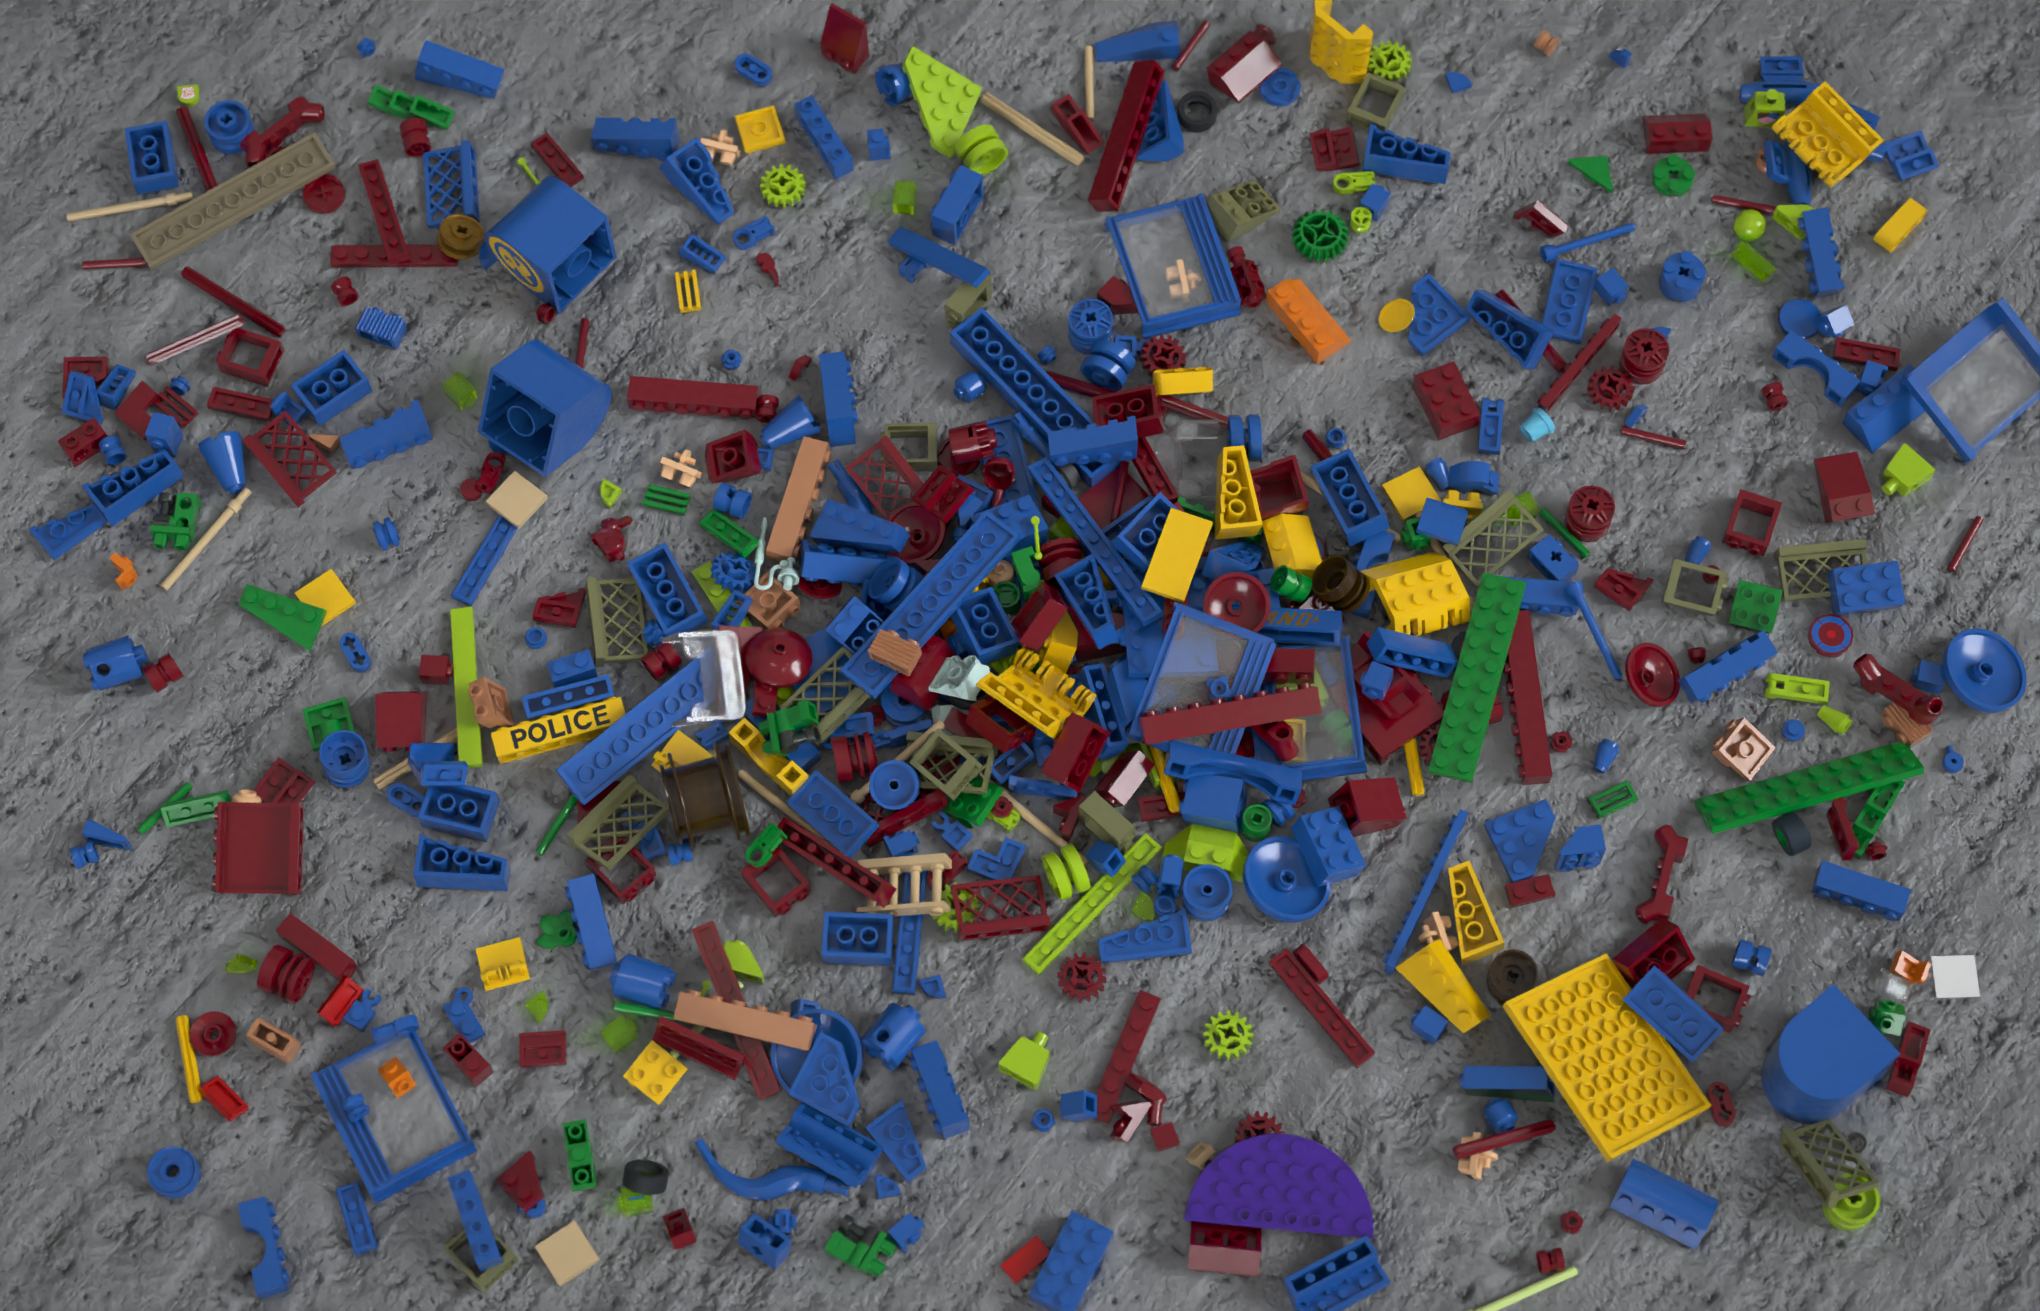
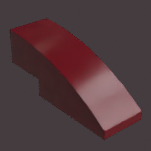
(1077, 124)
(1909, 1060)

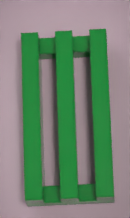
(667, 492)
(1596, 808)

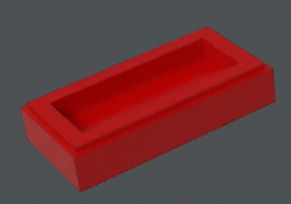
(340, 1001)
(223, 1098)
(1025, 1260)

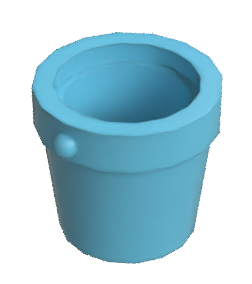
(1537, 425)

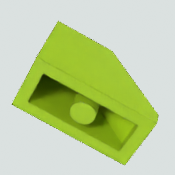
(1787, 217)
(743, 961)

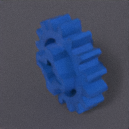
(733, 572)

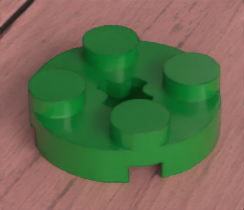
(1677, 166)

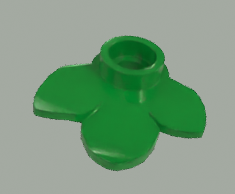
(555, 928)

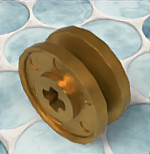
(460, 236)

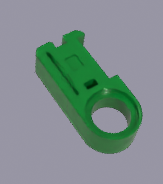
(767, 843)

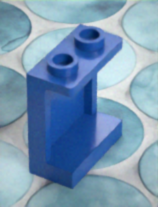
(436, 765)

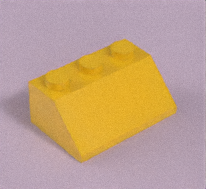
(1292, 542)

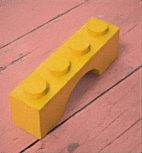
(780, 770)

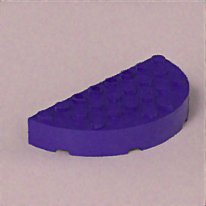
(1281, 1185)

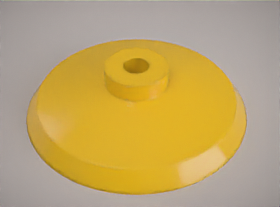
(1396, 315)

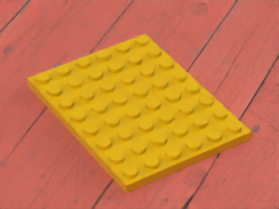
(1606, 1057)

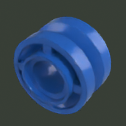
(386, 533)
(1279, 811)

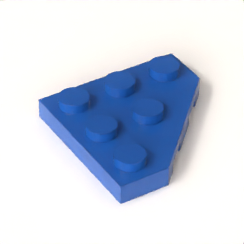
(1435, 315)
(1521, 838)
(827, 1081)

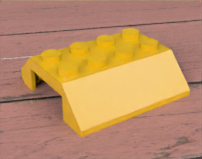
(1335, 48)
(1828, 134)
(1421, 592)
(1037, 696)

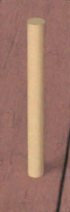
(1089, 90)

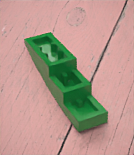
(409, 107)
(1874, 813)

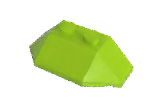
(1209, 845)

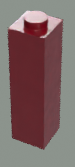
(316, 947)

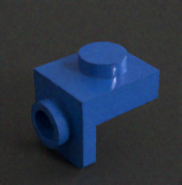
(284, 402)

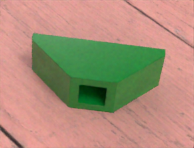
(579, 1155)

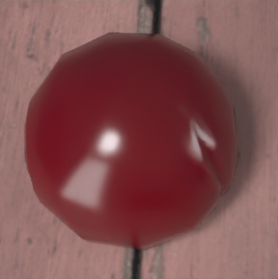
(998, 473)

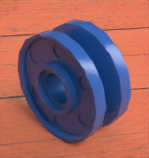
(897, 714)
(164, 1162)

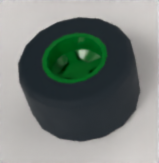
(1792, 833)

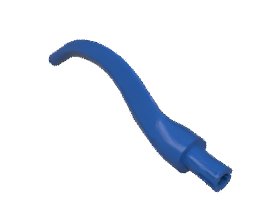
(850, 490)
(776, 1183)

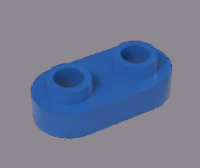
(755, 69)
(408, 801)

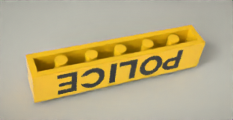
(556, 730)

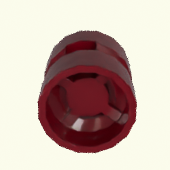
(414, 137)
(661, 660)
(163, 672)

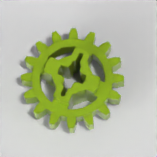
(1396, 68)
(782, 186)
(949, 917)
(1219, 1032)

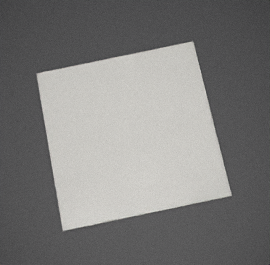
(1955, 976)

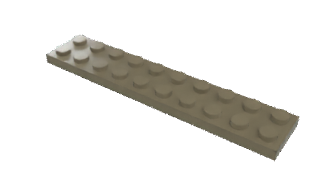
(233, 201)

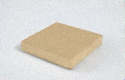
(516, 499)
(567, 1253)

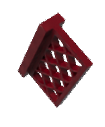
(898, 462)
(279, 473)
(906, 816)
(1000, 927)
(698, 1048)

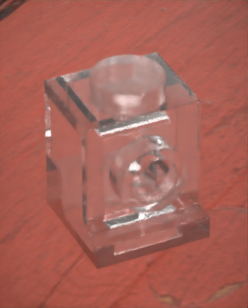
(1891, 986)

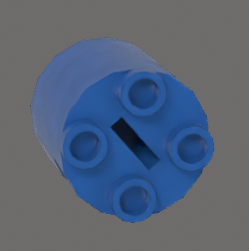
(121, 657)
(642, 981)
(893, 1035)

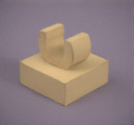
(1200, 1155)

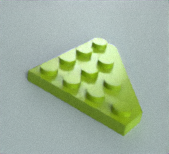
(943, 99)

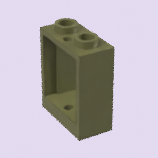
(1363, 118)
(966, 302)
(900, 430)
(1672, 581)
(960, 778)
(1106, 822)
(492, 1274)

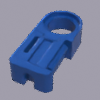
(755, 232)
(911, 268)
(713, 733)
(395, 1029)

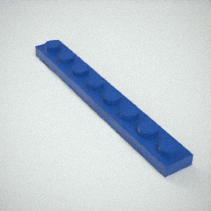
(1420, 899)

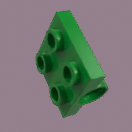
(1755, 606)
(326, 719)
(973, 808)

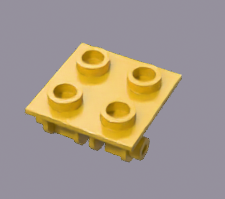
(682, 750)
(502, 964)
(655, 1072)

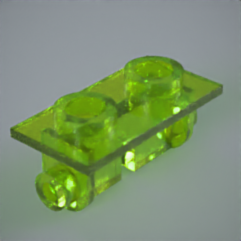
(1753, 261)

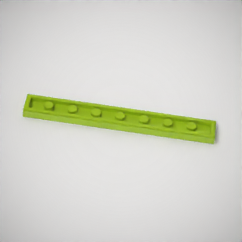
(464, 673)
(1090, 906)

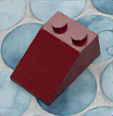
(844, 39)
(1137, 402)
(1843, 487)

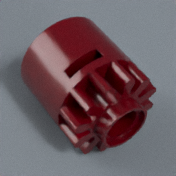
(972, 442)

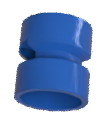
(731, 500)
(1743, 955)

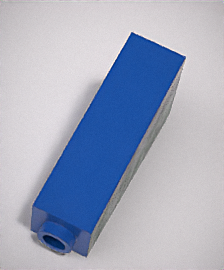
(1508, 1082)

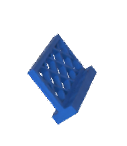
(468, 182)

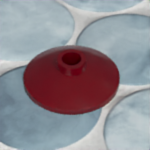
(820, 588)
(212, 1023)

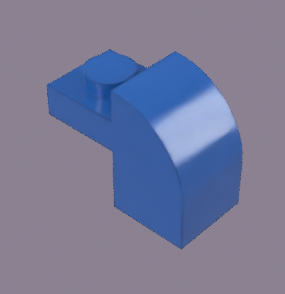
(1473, 475)

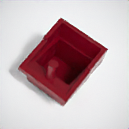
(1280, 488)

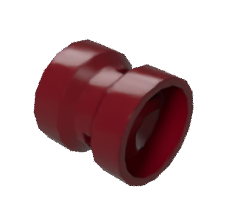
(345, 293)
(1774, 396)
(767, 408)
(1550, 1260)

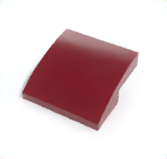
(1334, 149)
(943, 494)
(283, 784)

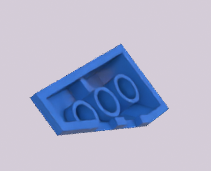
(1147, 42)
(1163, 133)
(696, 178)

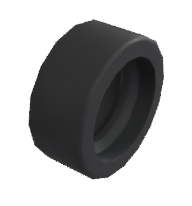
(1197, 97)
(645, 1177)

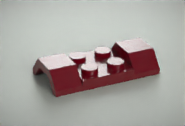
(1403, 690)

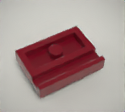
(542, 1049)

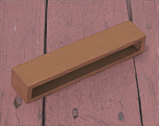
(798, 500)
(745, 1021)

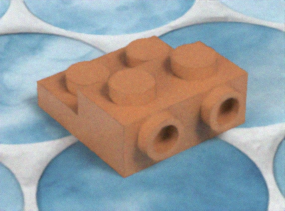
(771, 605)
(490, 703)
(1742, 748)

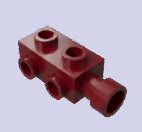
(1246, 278)

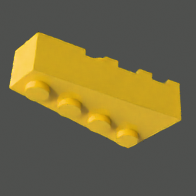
(1236, 500)
(1474, 921)
(1444, 985)

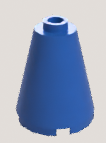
(893, 83)
(790, 425)
(225, 460)

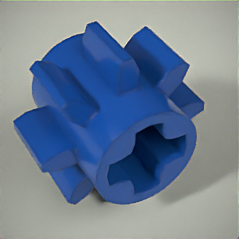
(653, 633)
(957, 645)
(783, 1221)

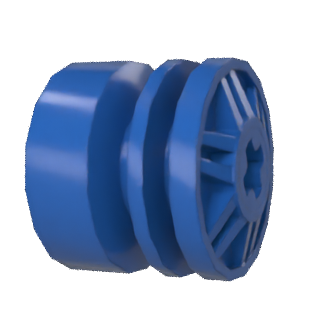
(1089, 322)
(340, 749)

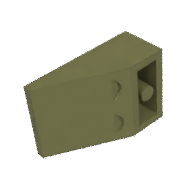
(1241, 209)

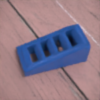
(706, 248)
(110, 398)
(726, 611)
(104, 836)

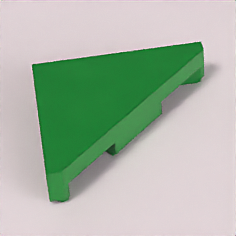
(1594, 169)

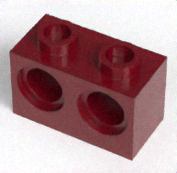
(83, 442)

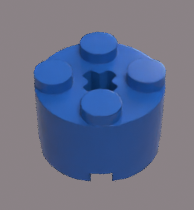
(1682, 276)

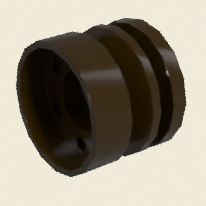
(1340, 584)
(1516, 965)

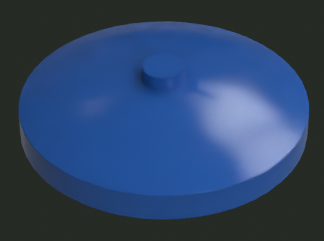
(1984, 670)
(1282, 882)
(789, 1061)

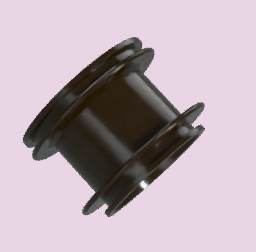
(705, 796)

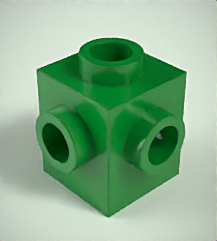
(1411, 538)
(1887, 1017)

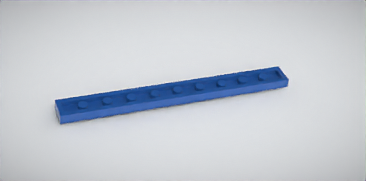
(1095, 541)

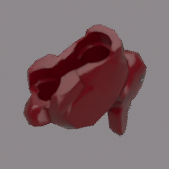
(610, 539)

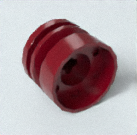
(1642, 365)
(1584, 522)
(1058, 556)
(853, 756)
(285, 974)

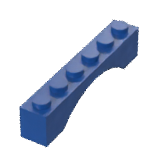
(1276, 781)

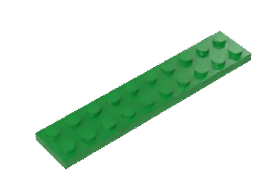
(1477, 678)
(1808, 787)

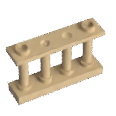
(915, 865)

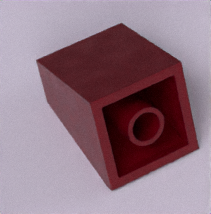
(1086, 647)
(400, 719)
(1369, 805)

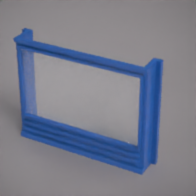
(1150, 253)
(1979, 379)
(1190, 654)
(1327, 741)
(400, 1136)

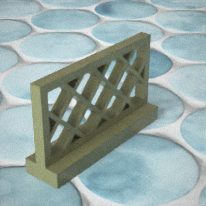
(1481, 523)
(1816, 552)
(598, 626)
(840, 712)
(974, 746)
(602, 815)
(1812, 1167)

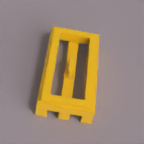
(685, 275)

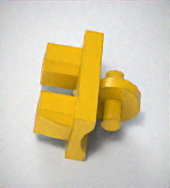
(1472, 504)

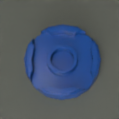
(1280, 88)
(1799, 317)

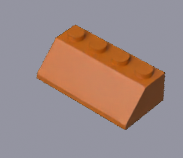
(1306, 319)

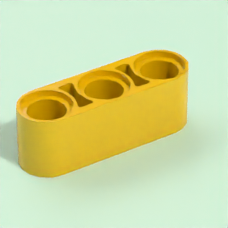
(1900, 225)
(1183, 380)

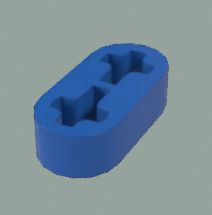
(359, 650)

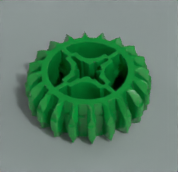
(1328, 244)

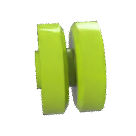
(981, 149)
(1066, 872)
(1856, 1215)

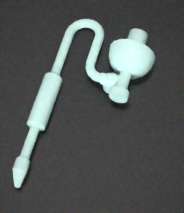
(788, 575)

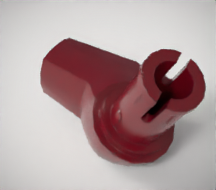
(1150, 1093)

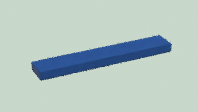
(938, 257)
(484, 561)
(908, 941)

